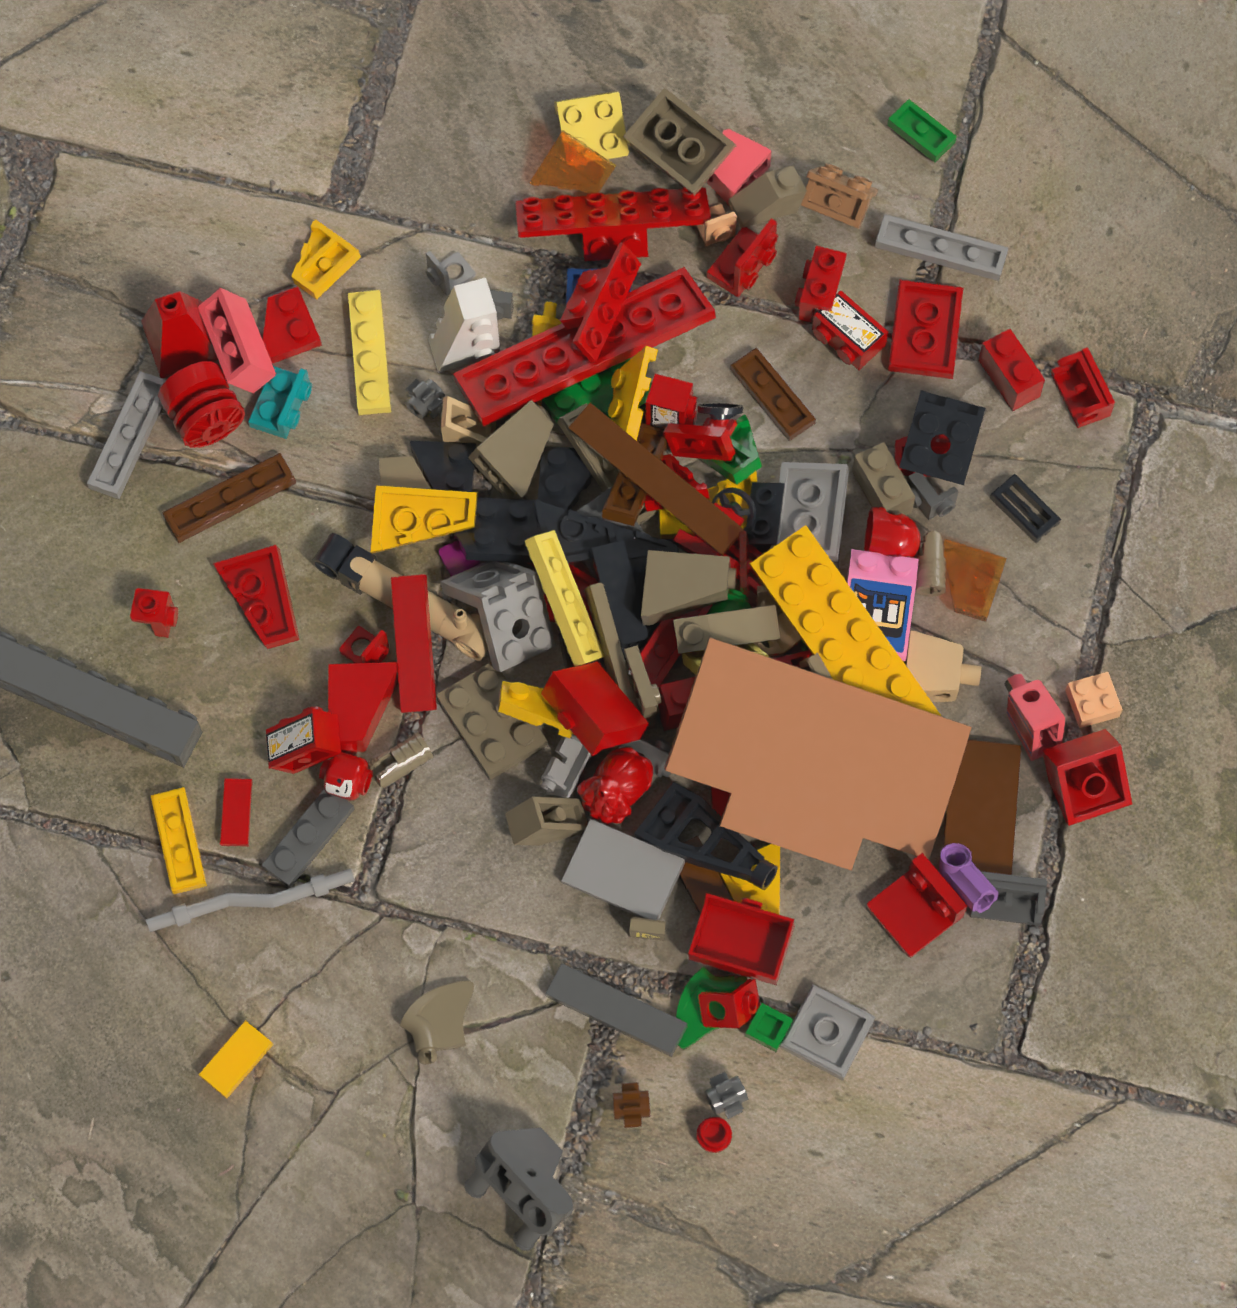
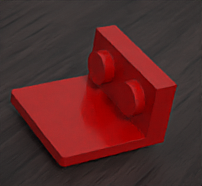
(743, 258)
(917, 907)

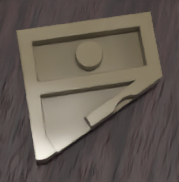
(646, 694)

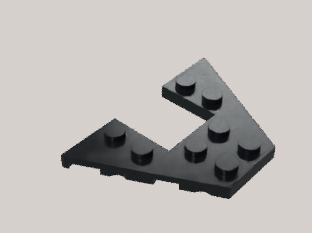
(501, 523)
(580, 533)

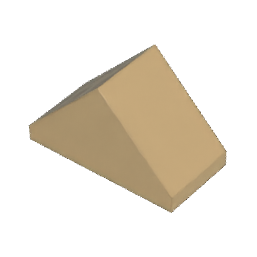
(461, 424)

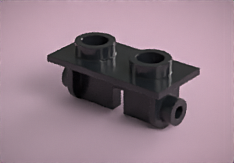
(768, 504)

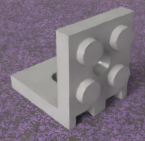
(503, 596)

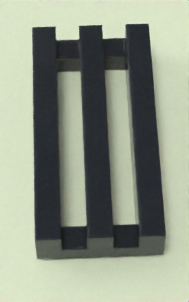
(1043, 528)

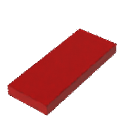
(236, 812)

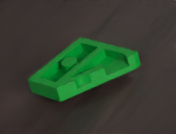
(746, 458)

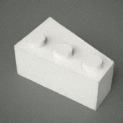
(467, 328)

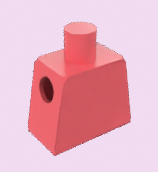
(741, 167)

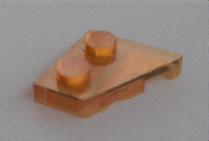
(573, 166)
(972, 578)

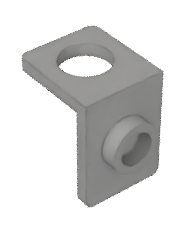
(439, 276)

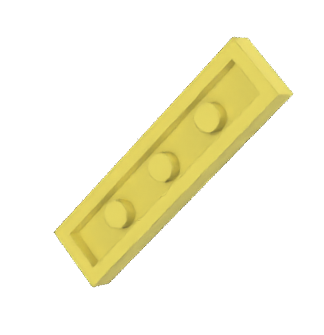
(369, 352)
(564, 598)

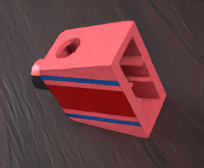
(1034, 715)

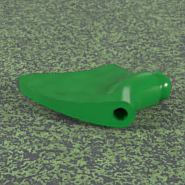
(689, 1006)

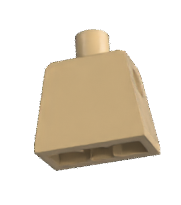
(939, 666)

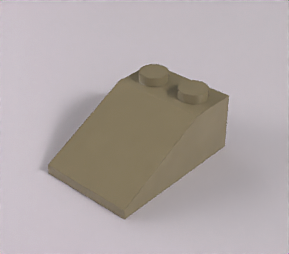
(679, 141)

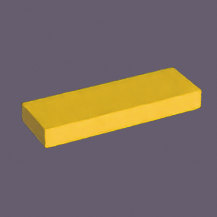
(178, 840)

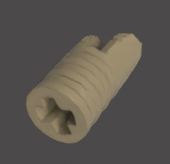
(931, 566)
(400, 760)

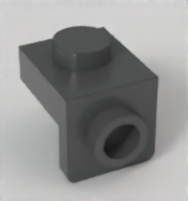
(927, 498)

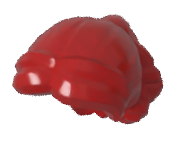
(616, 785)

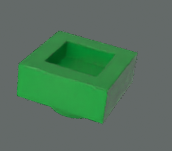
(769, 1027)

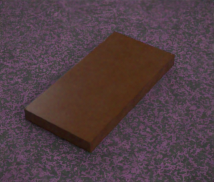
(985, 805)

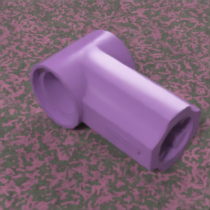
(966, 878)

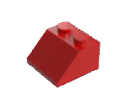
(1088, 776)

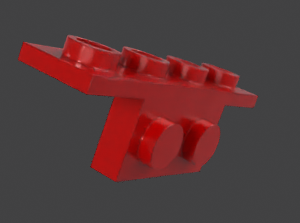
(599, 300)

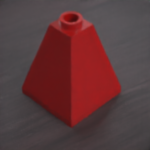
(177, 333)

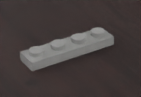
(941, 247)
(127, 437)

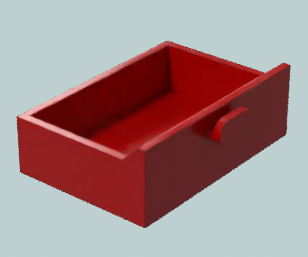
(593, 707)
(741, 938)

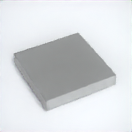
(827, 1032)

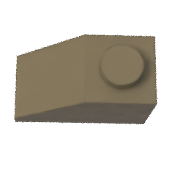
(769, 197)
(546, 820)

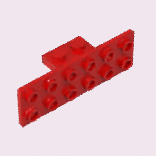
(612, 218)

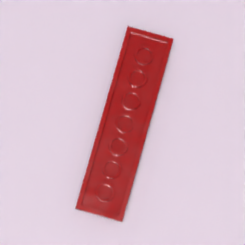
(554, 362)

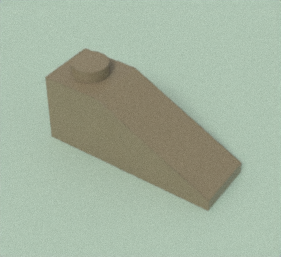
(729, 627)

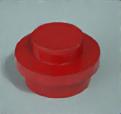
(714, 1134)

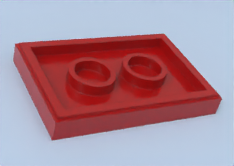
(925, 329)

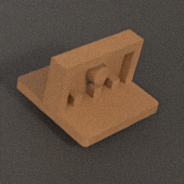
(838, 195)

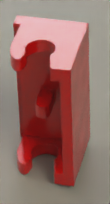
(1083, 388)

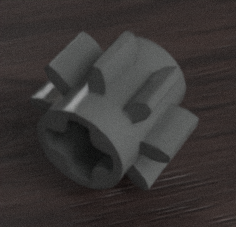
(424, 398)
(726, 1095)

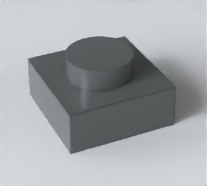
(503, 304)

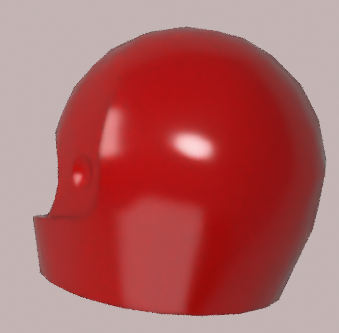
(891, 534)

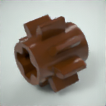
(631, 1105)

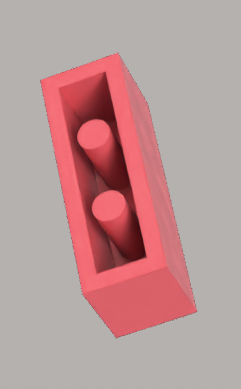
(236, 340)

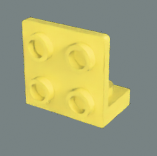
(595, 122)

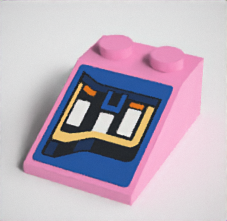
(886, 591)

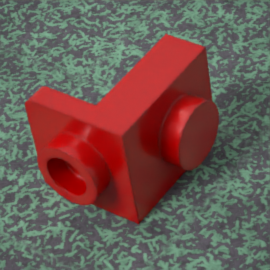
(155, 609)

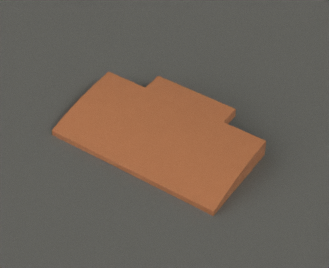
(815, 757)

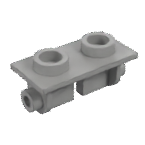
(562, 776)

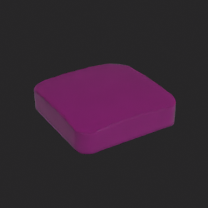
(454, 559)

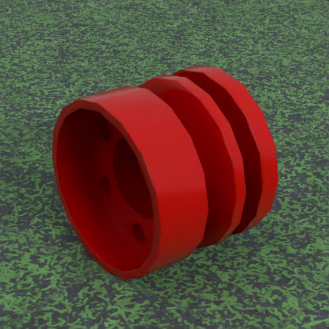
(201, 404)

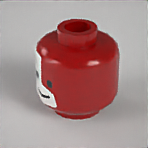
(346, 776)

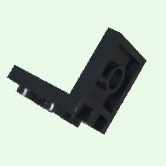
(946, 417)

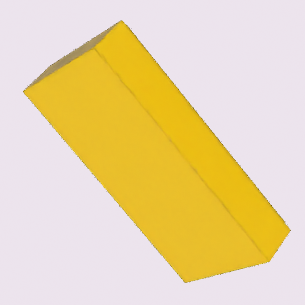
(236, 1059)

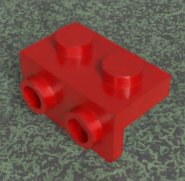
(821, 283)

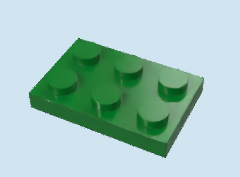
(592, 390)

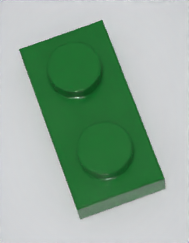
(922, 130)

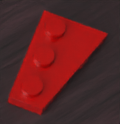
(263, 594)

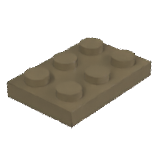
(491, 736)

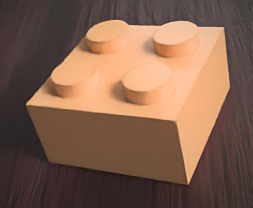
(1093, 699)

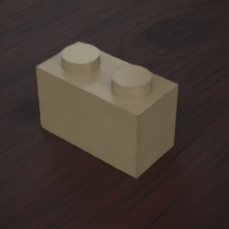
(883, 480)

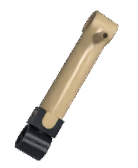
(363, 573)

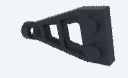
(672, 816)

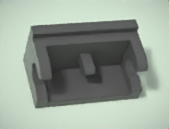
(1018, 899)

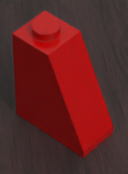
(359, 699)

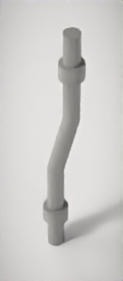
(317, 886)

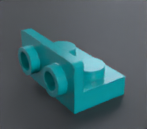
(280, 402)

